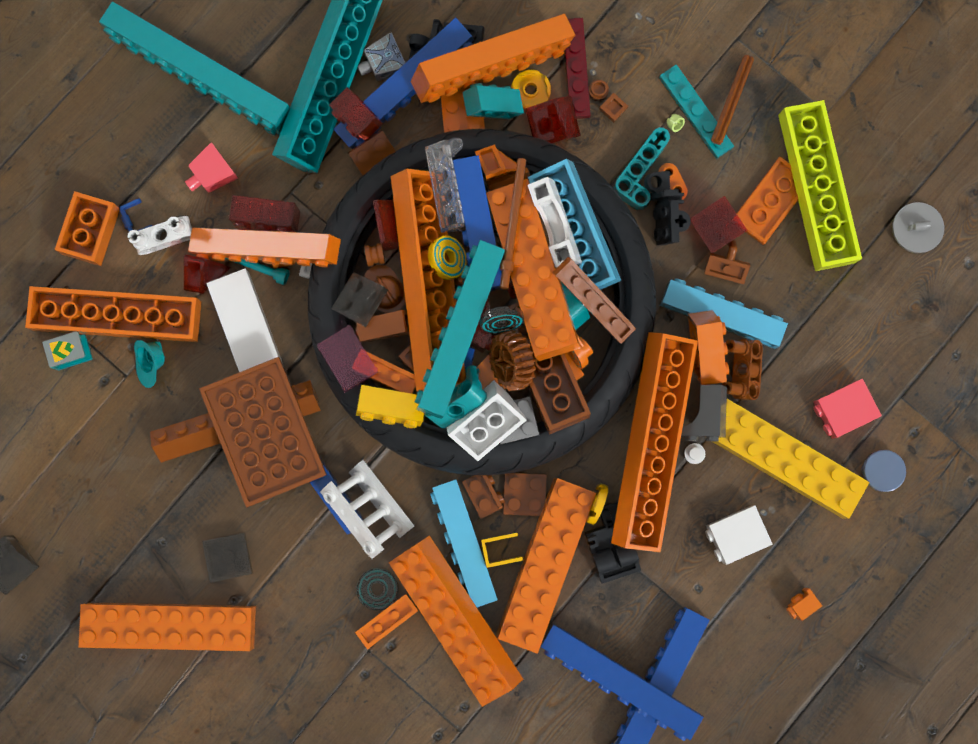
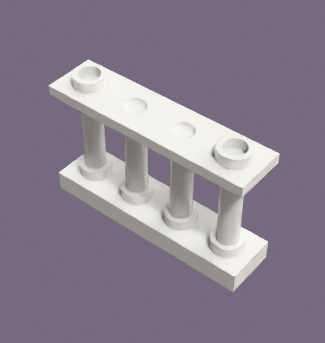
(380, 498)

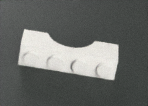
(548, 203)

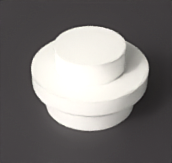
(694, 453)

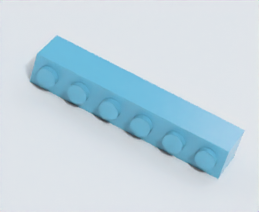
(737, 318)
(464, 543)

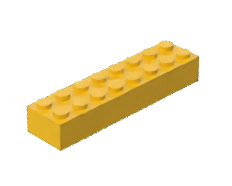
(791, 462)

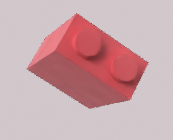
(846, 409)

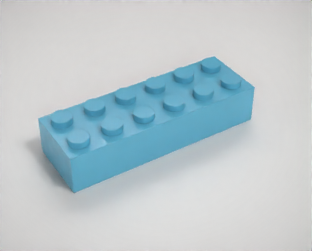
(592, 247)

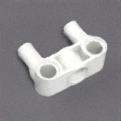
(149, 240)

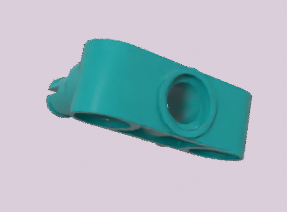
(464, 399)

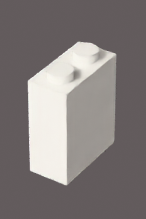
(738, 535)

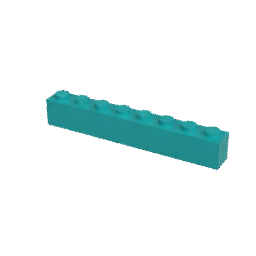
(460, 330)

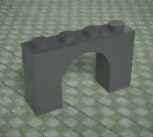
(711, 416)

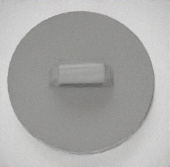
(918, 227)

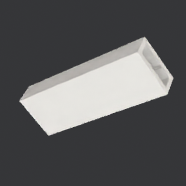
(243, 320)

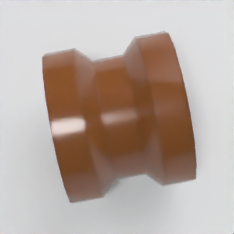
(374, 254)

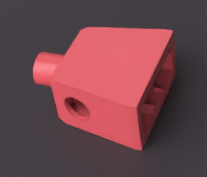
(210, 170)

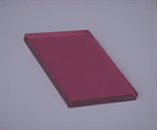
(347, 358)

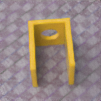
(501, 562)

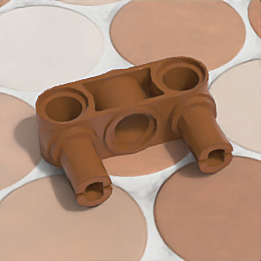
(746, 369)

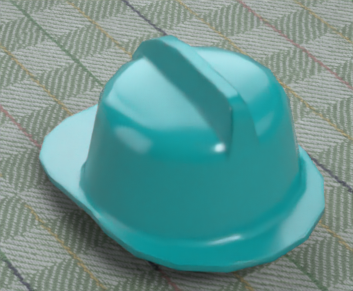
(148, 360)

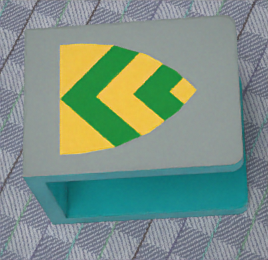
(67, 350)

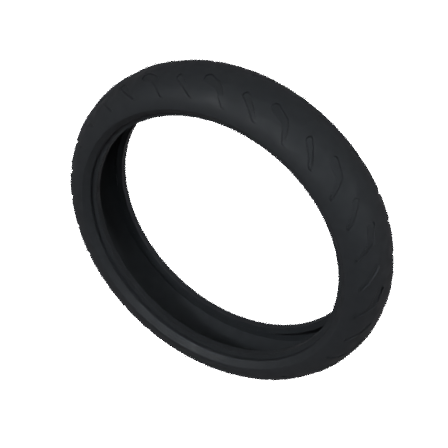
(633, 296)

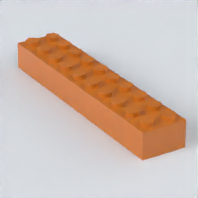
(425, 292)
(654, 442)

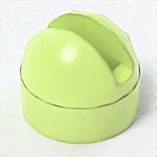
(675, 122)

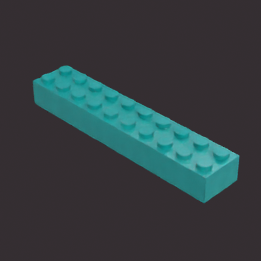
(194, 68)
(325, 78)

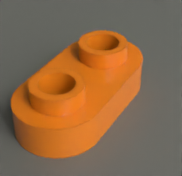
(675, 179)

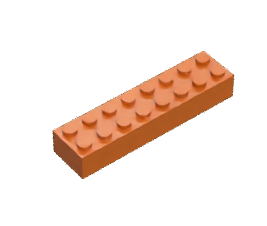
(492, 58)
(535, 285)
(113, 314)
(545, 565)
(456, 621)
(167, 626)

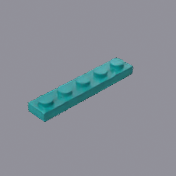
(694, 109)

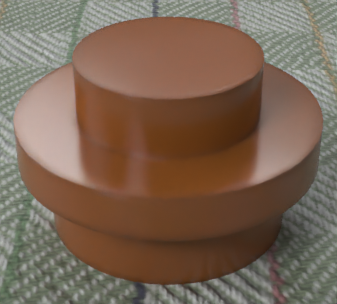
(598, 89)

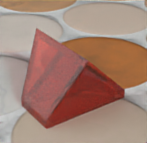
(201, 271)

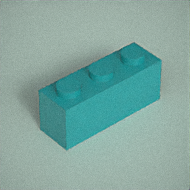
(492, 101)

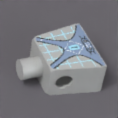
(382, 58)

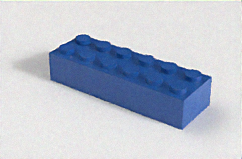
(474, 207)

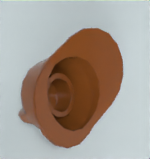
(395, 296)

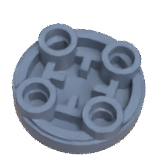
(884, 470)

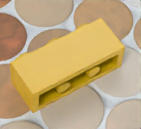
(388, 406)

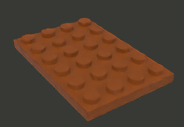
(262, 432)

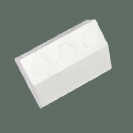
(487, 424)

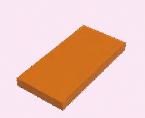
(769, 202)

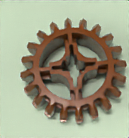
(512, 360)

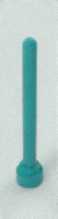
(280, 275)

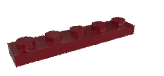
(577, 70)

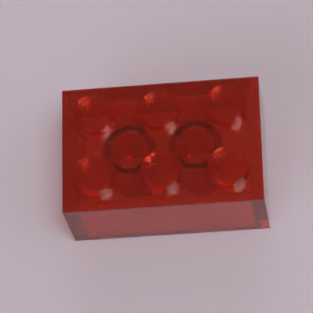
(264, 214)

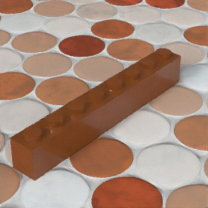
(200, 432)

